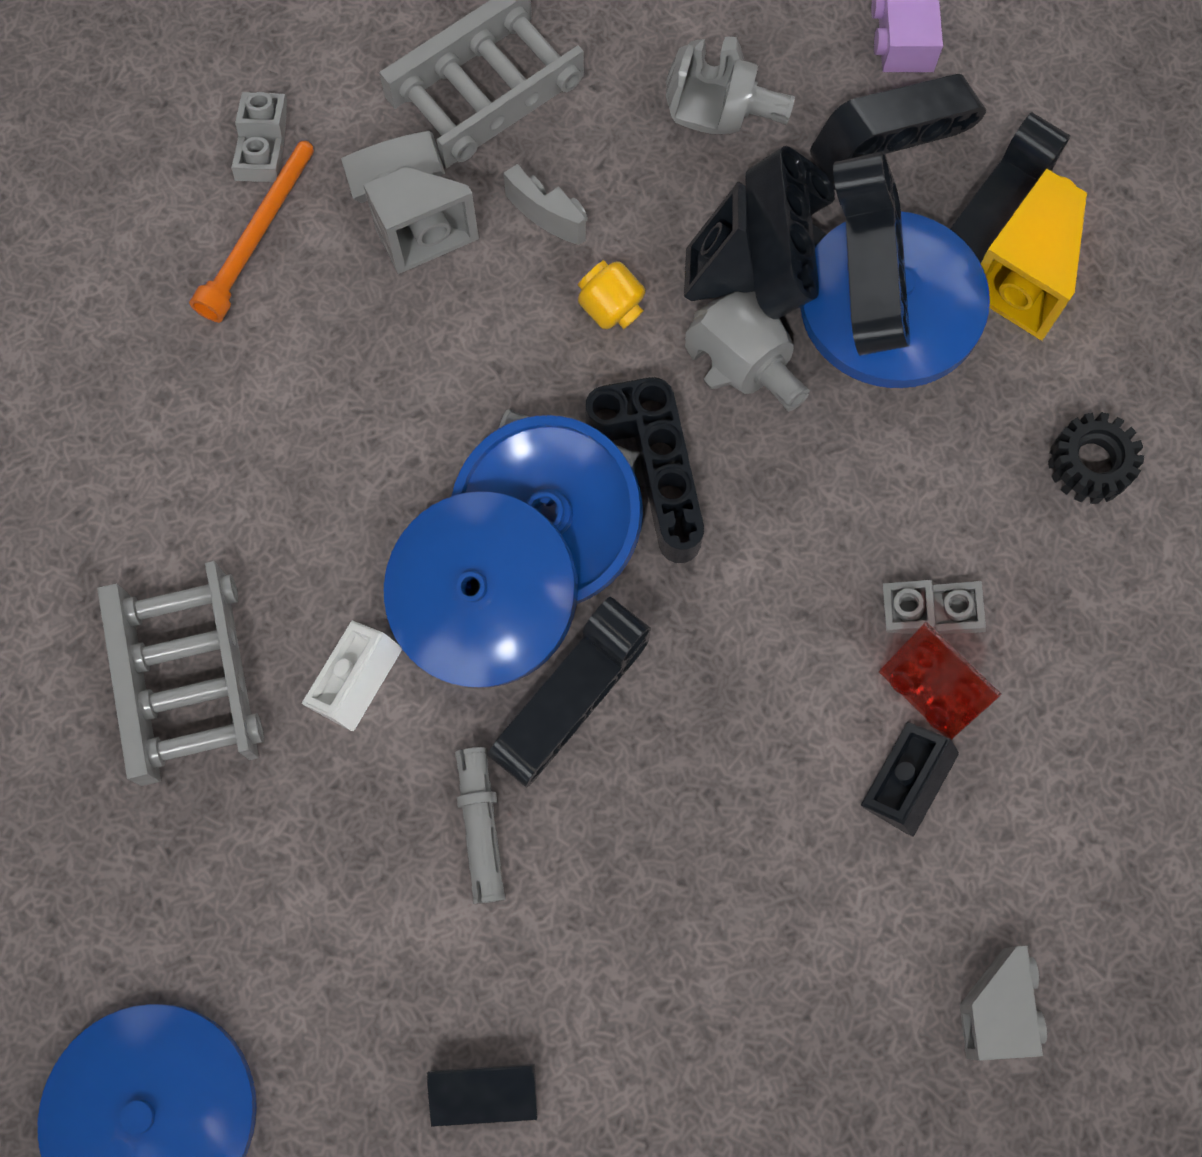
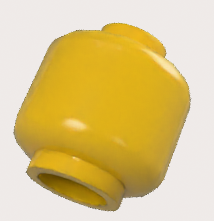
(611, 295)

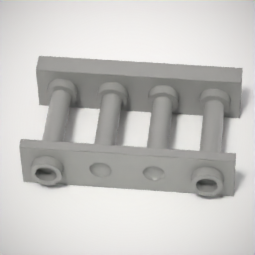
(460, 42)
(129, 659)

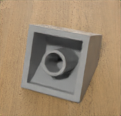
(420, 215)

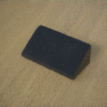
(911, 778)
(482, 1095)

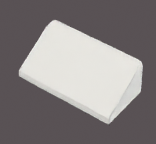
(352, 675)

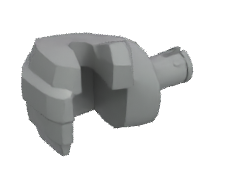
(722, 95)
(745, 348)

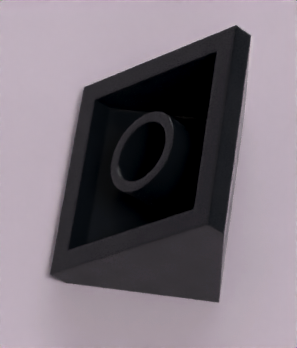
(721, 252)

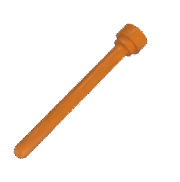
(213, 297)

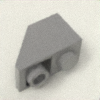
(1001, 1010)

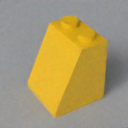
(1037, 255)

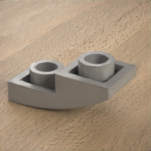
(260, 136)
(412, 150)
(549, 211)
(944, 606)

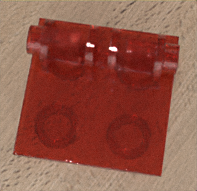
(939, 682)

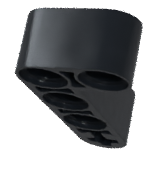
(897, 120)
(1029, 154)
(780, 200)
(874, 253)
(657, 469)
(541, 729)

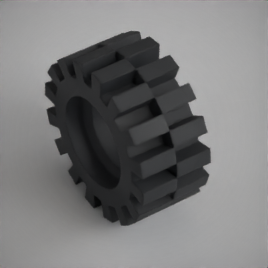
(1108, 436)

